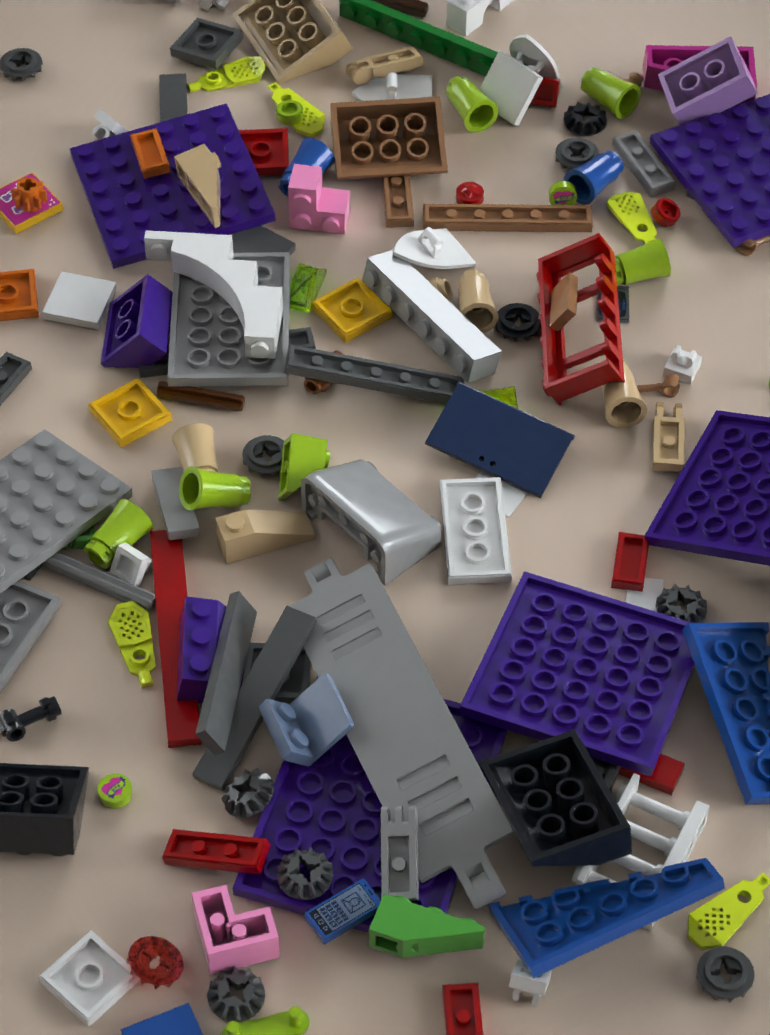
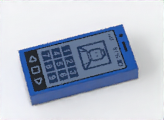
(343, 911)

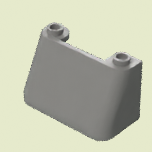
(373, 514)

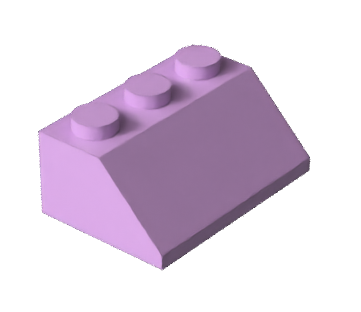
(707, 82)

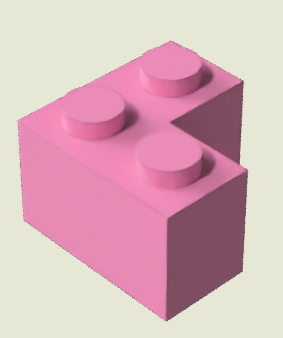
(314, 206)
(233, 938)

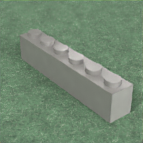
(431, 316)

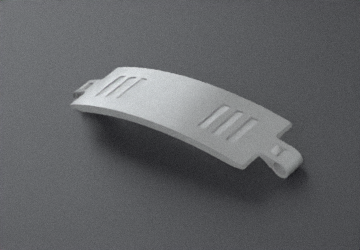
(404, 727)

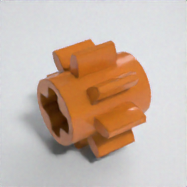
(29, 194)

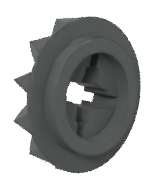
(13, 59)
(575, 147)
(253, 454)
(696, 605)
(251, 802)
(295, 884)
(734, 963)
(232, 1008)

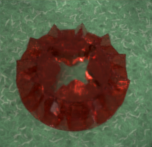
(147, 949)

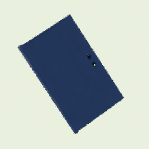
(487, 429)

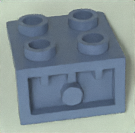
(309, 723)

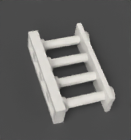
(675, 849)

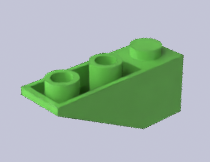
(417, 931)

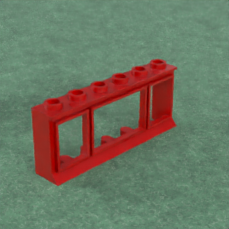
(554, 360)

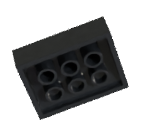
(559, 803)
(41, 808)

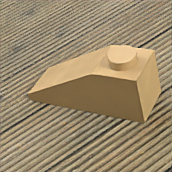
(201, 177)
(260, 532)

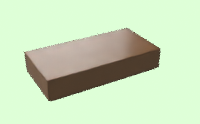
(563, 302)

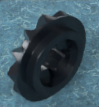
(594, 124)
(529, 321)

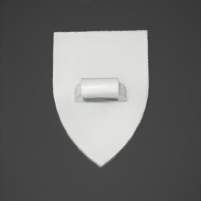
(530, 52)
(395, 87)
(433, 250)

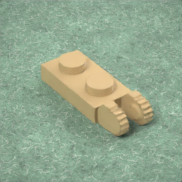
(382, 64)
(668, 439)

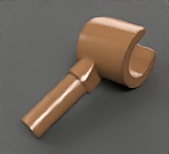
(749, 246)
(668, 388)

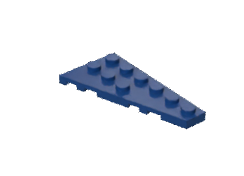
(737, 687)
(595, 913)

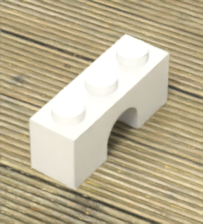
(467, 15)

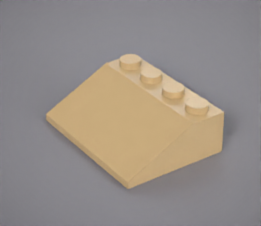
(292, 36)

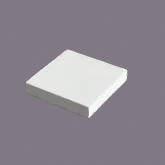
(510, 87)
(79, 300)
(89, 978)

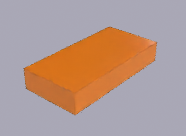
(150, 153)

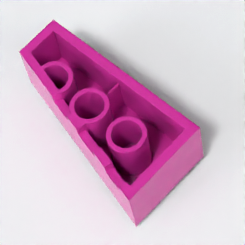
(662, 57)

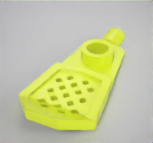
(237, 73)
(313, 118)
(633, 214)
(136, 644)
(730, 909)

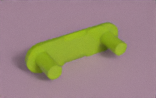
(284, 1023)

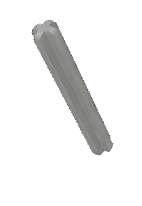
(100, 580)

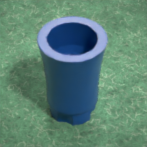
(311, 153)
(595, 176)

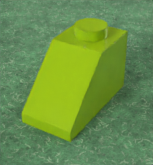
(299, 458)

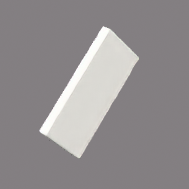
(475, 531)

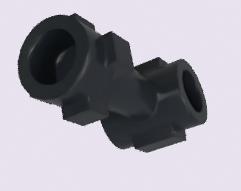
(13, 725)

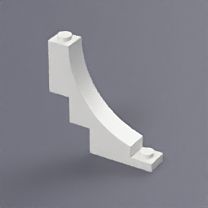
(211, 262)

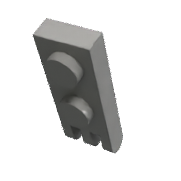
(399, 853)

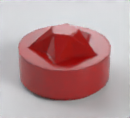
(469, 193)
(665, 212)

